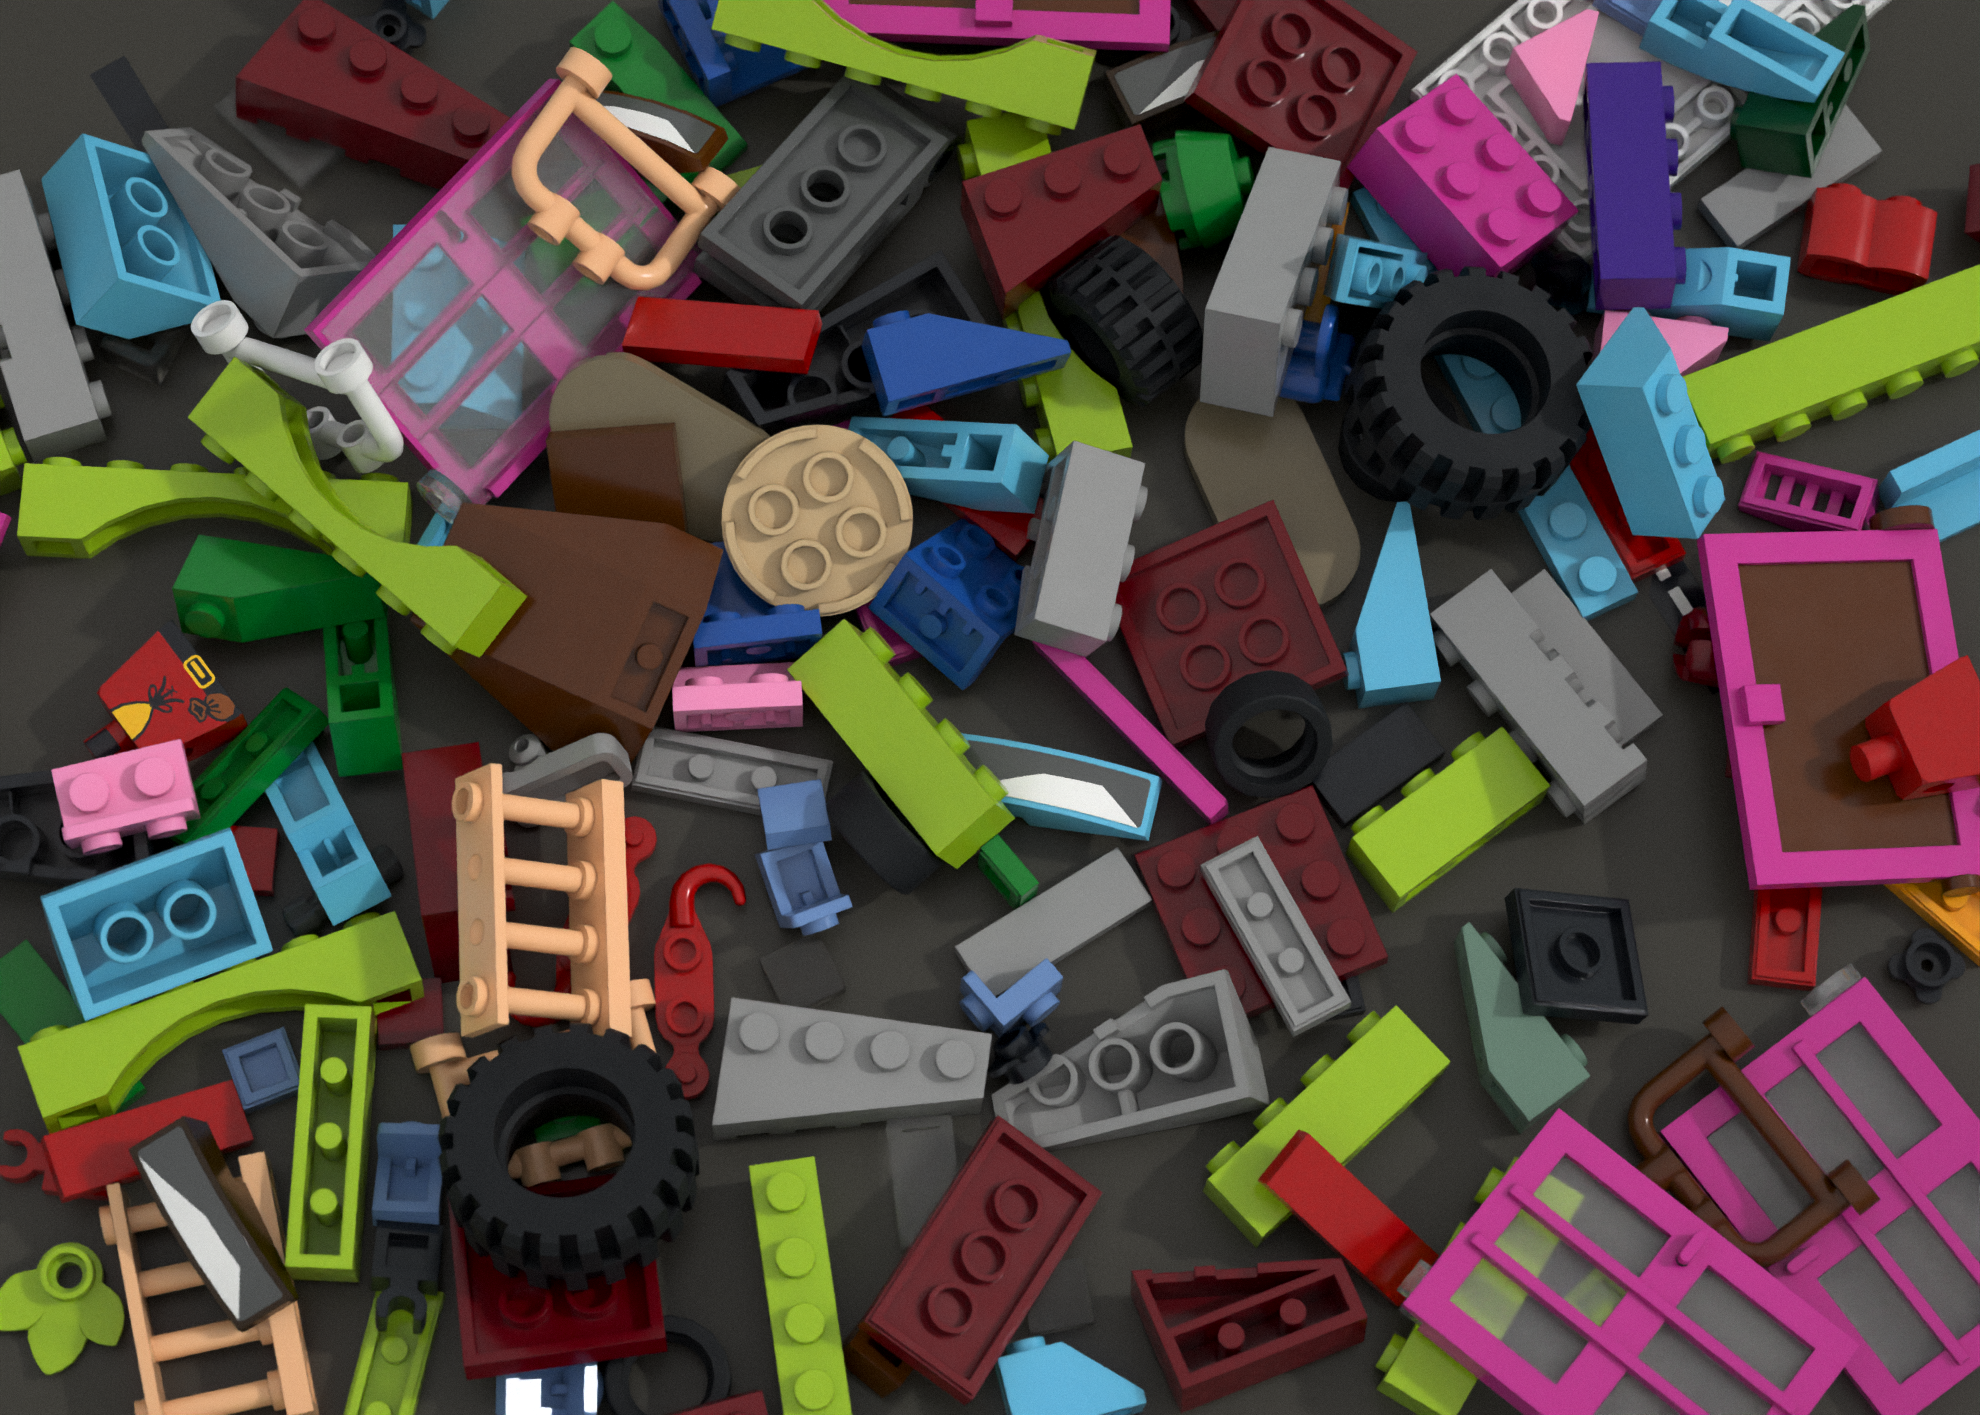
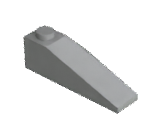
(263, 248)
(1153, 1069)

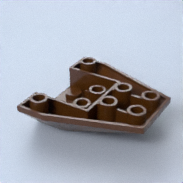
(600, 618)

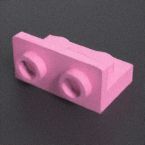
(736, 697)
(126, 796)

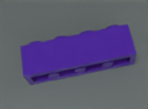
(1630, 186)

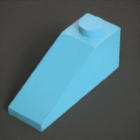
(962, 461)
(1393, 641)

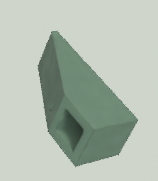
(1515, 1053)

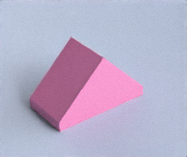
(1550, 72)

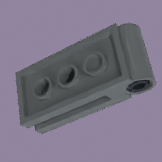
(825, 198)

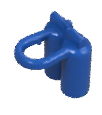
(1319, 361)

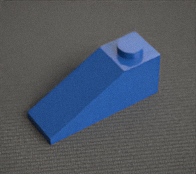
(947, 357)

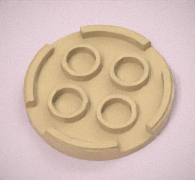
(816, 519)

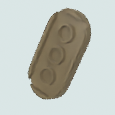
(631, 391)
(1257, 458)

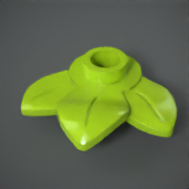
(60, 1317)

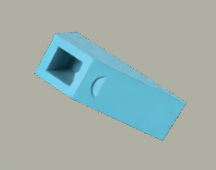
(1371, 271)
(1730, 289)

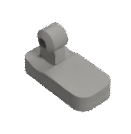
(558, 772)

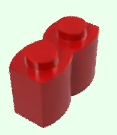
(1867, 239)

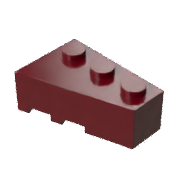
(1055, 209)
(429, 792)
(1245, 1323)

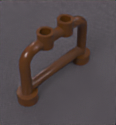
(1718, 1053)

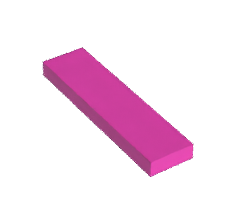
(1138, 732)

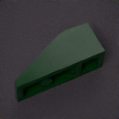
(1793, 134)

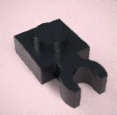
(405, 1269)

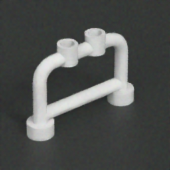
(339, 368)

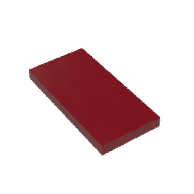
(980, 1260)

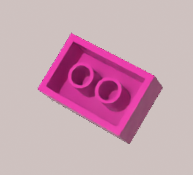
(1461, 184)

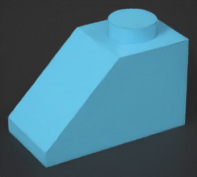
(1062, 1382)

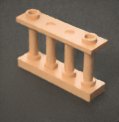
(596, 895)
(285, 1388)

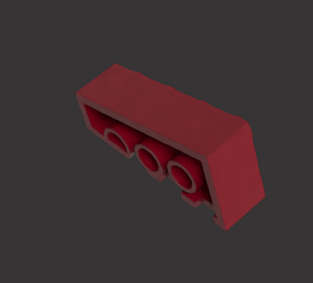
(360, 93)

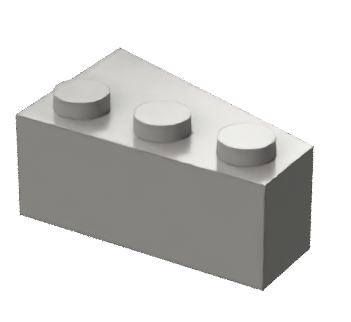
(1080, 549)

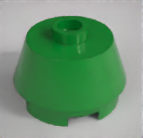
(1203, 186)

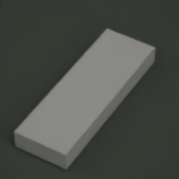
(1763, 199)
(1589, 656)
(719, 770)
(1055, 922)
(1275, 936)

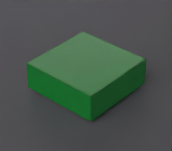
(1007, 872)

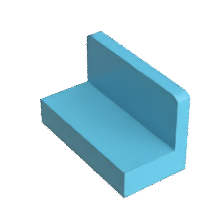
(1943, 481)

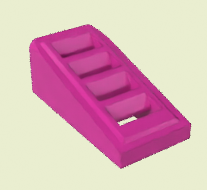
(1838, 484)

